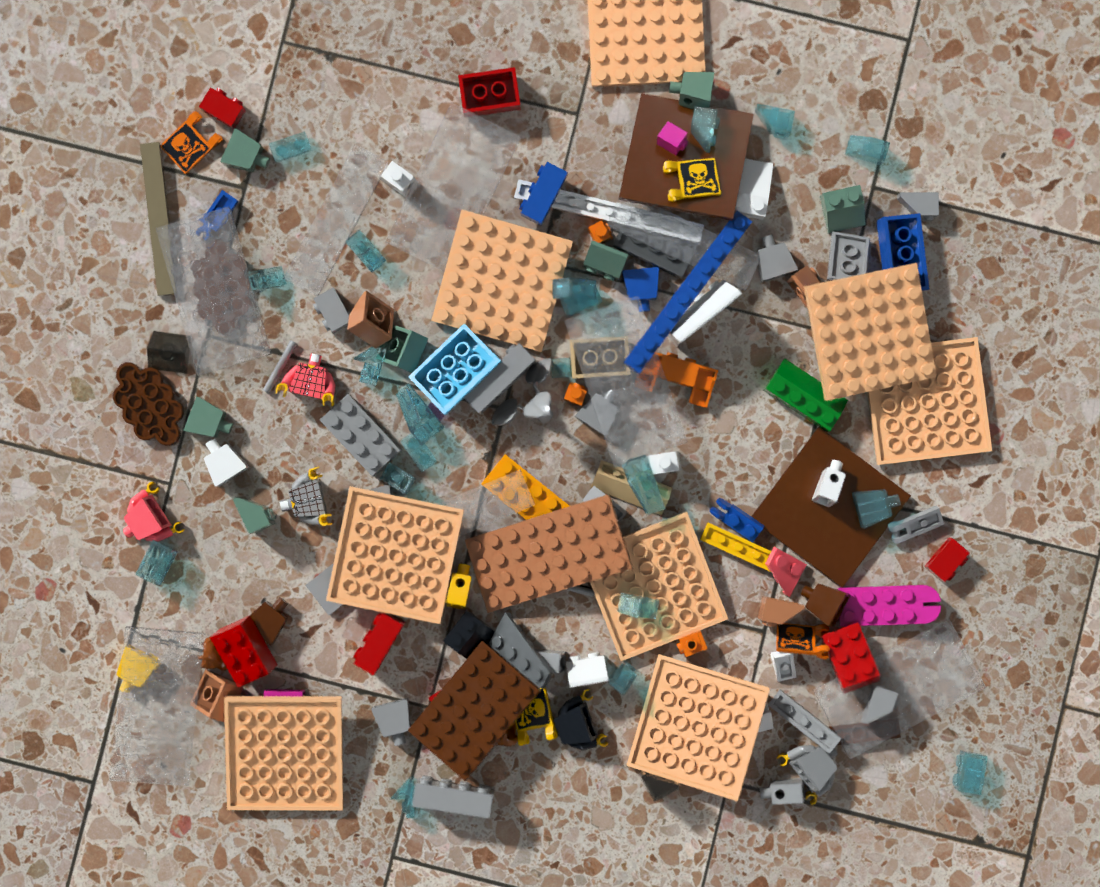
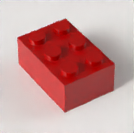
(490, 91)
(378, 642)
(243, 651)
(851, 658)

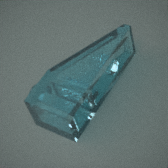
(418, 416)
(643, 484)

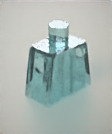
(874, 506)

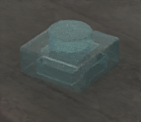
(561, 367)

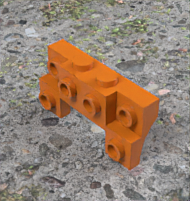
(691, 375)

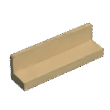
(614, 482)

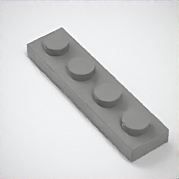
(805, 721)

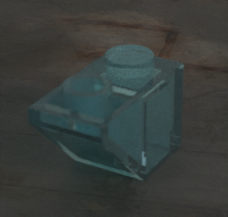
(703, 126)

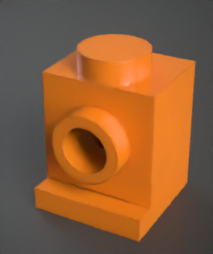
(600, 232)
(575, 393)
(697, 638)

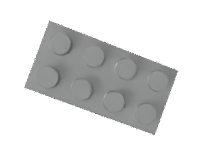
(501, 378)
(360, 435)
(453, 797)

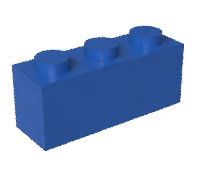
(543, 193)

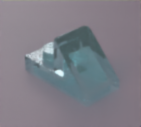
(266, 278)
(373, 361)
(398, 478)
(638, 606)
(406, 792)

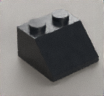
(468, 634)

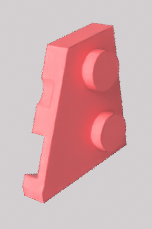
(785, 569)

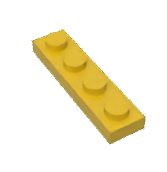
(735, 545)

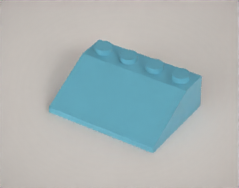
(454, 369)

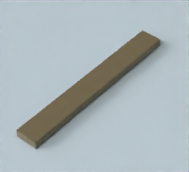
(157, 210)

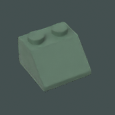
(843, 209)
(605, 261)
(404, 349)
(254, 515)

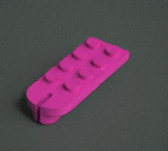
(890, 605)

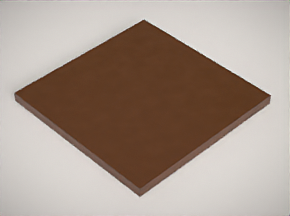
(644, 174)
(822, 534)

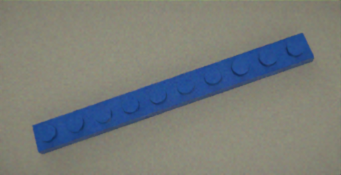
(687, 292)

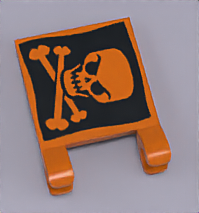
(187, 145)
(801, 639)

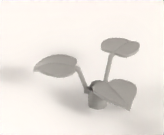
(537, 407)

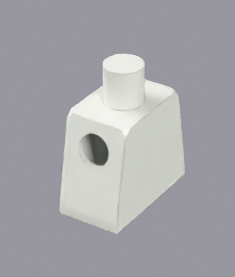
(398, 178)
(665, 462)
(223, 463)
(826, 490)

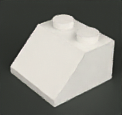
(586, 670)

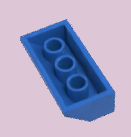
(903, 244)

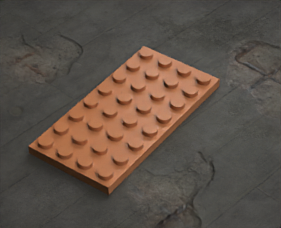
(548, 553)

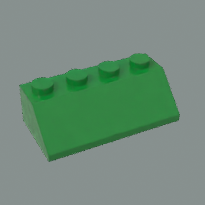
(804, 395)

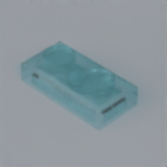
(290, 147)
(420, 454)

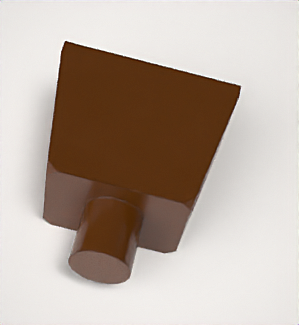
(825, 602)
(270, 619)

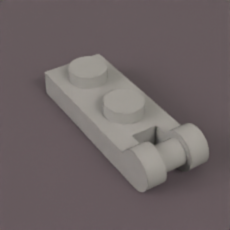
(916, 524)

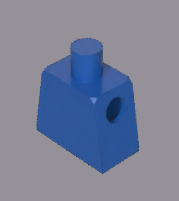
(642, 284)

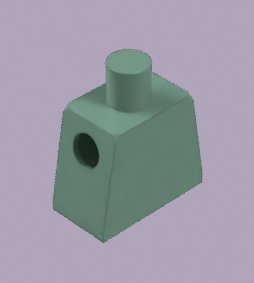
(694, 89)
(244, 153)
(207, 419)

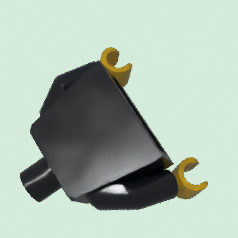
(576, 725)

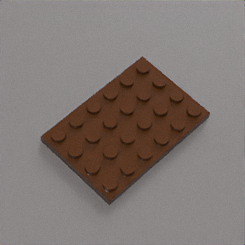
(474, 711)

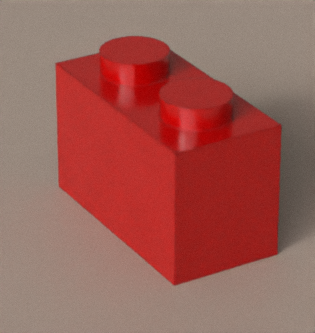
(222, 108)
(947, 560)

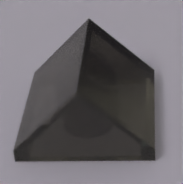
(168, 352)
(658, 786)

